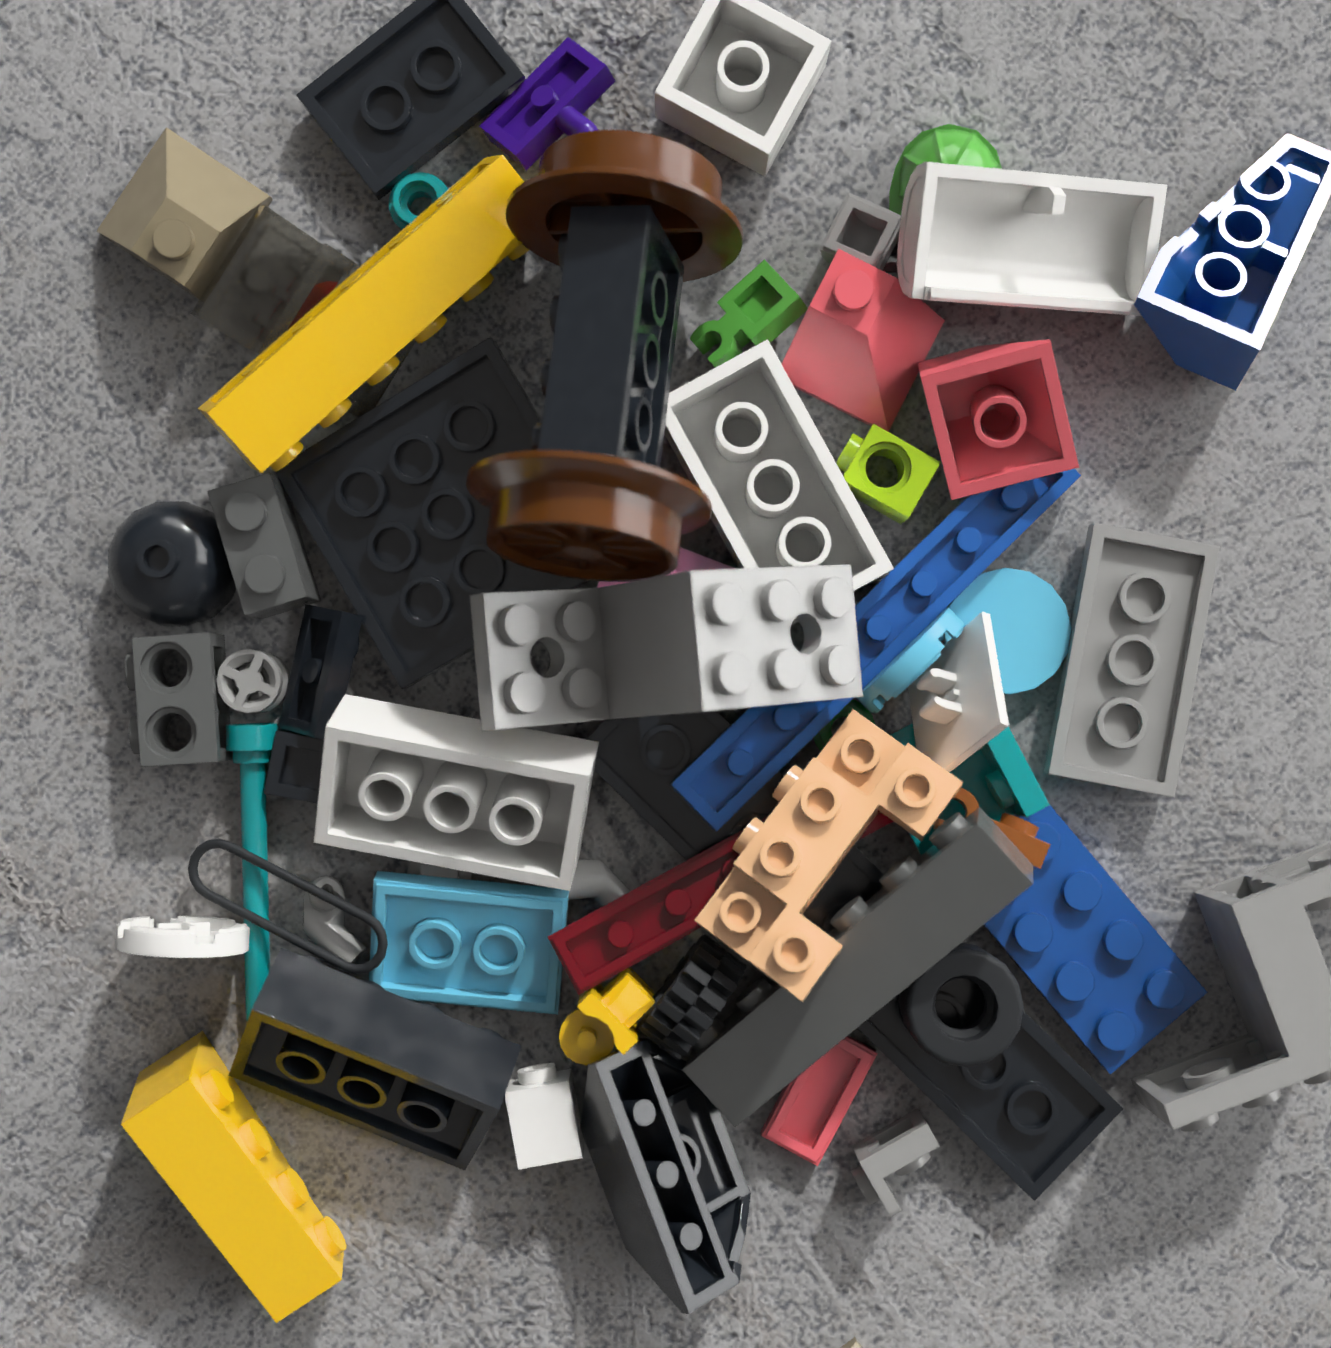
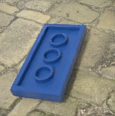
(1092, 950)

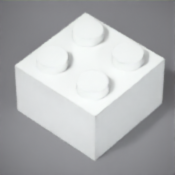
(741, 79)

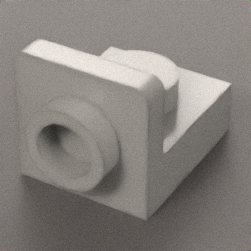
(895, 1148)

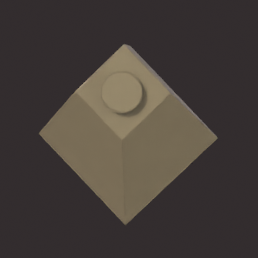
(182, 213)

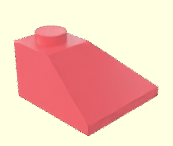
(861, 342)
(998, 415)

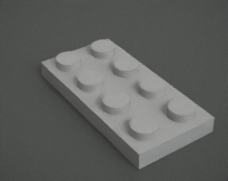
(1131, 659)

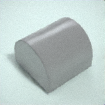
(862, 231)

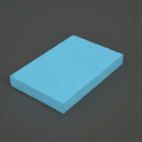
(469, 941)

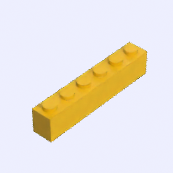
(369, 320)

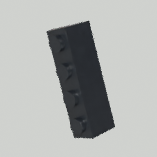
(374, 1059)

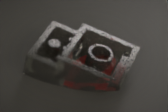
(271, 283)

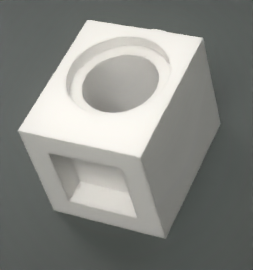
(544, 1116)

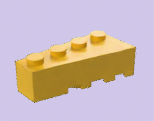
(233, 1177)

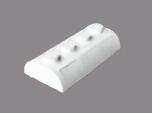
(1027, 238)

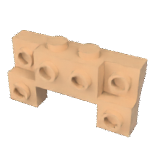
(806, 840)

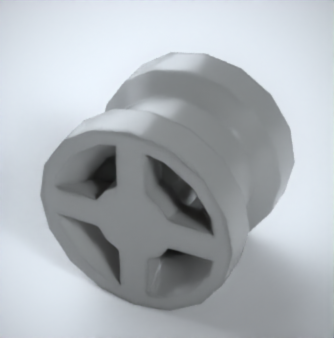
(241, 677)

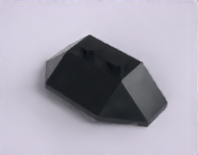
(667, 1172)

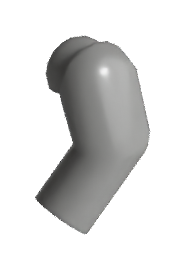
(596, 881)
(326, 923)

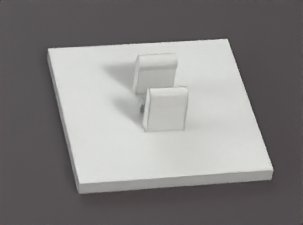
(959, 697)

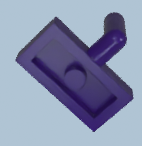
(548, 104)

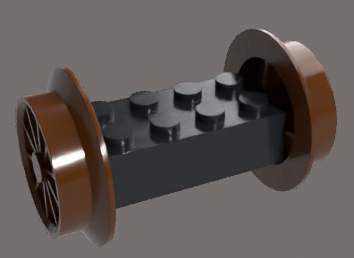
(627, 228)

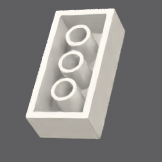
(769, 471)
(453, 794)

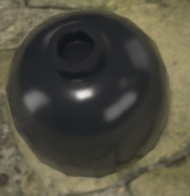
(171, 564)

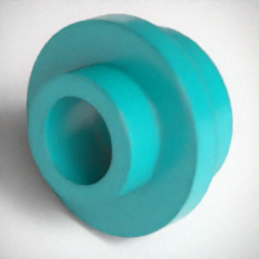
(408, 190)

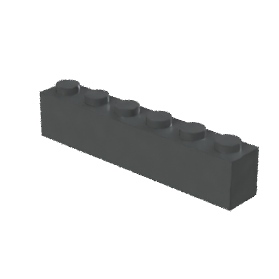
(886, 946)

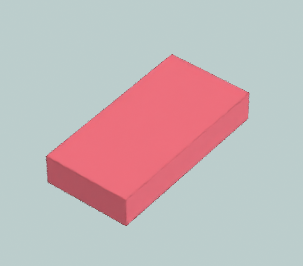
(818, 1099)

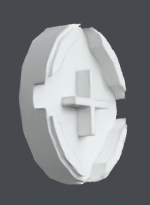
(182, 937)

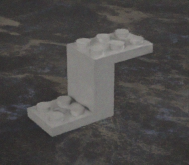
(667, 645)
(1277, 986)

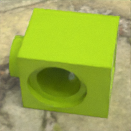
(913, 468)

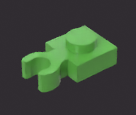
(755, 311)

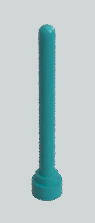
(252, 750)

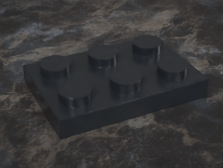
(411, 90)

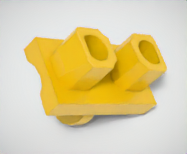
(606, 1018)

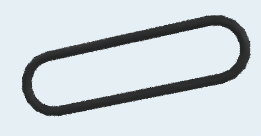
(275, 929)

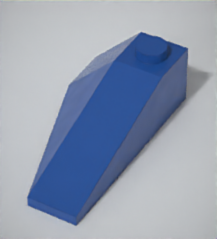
(1230, 269)

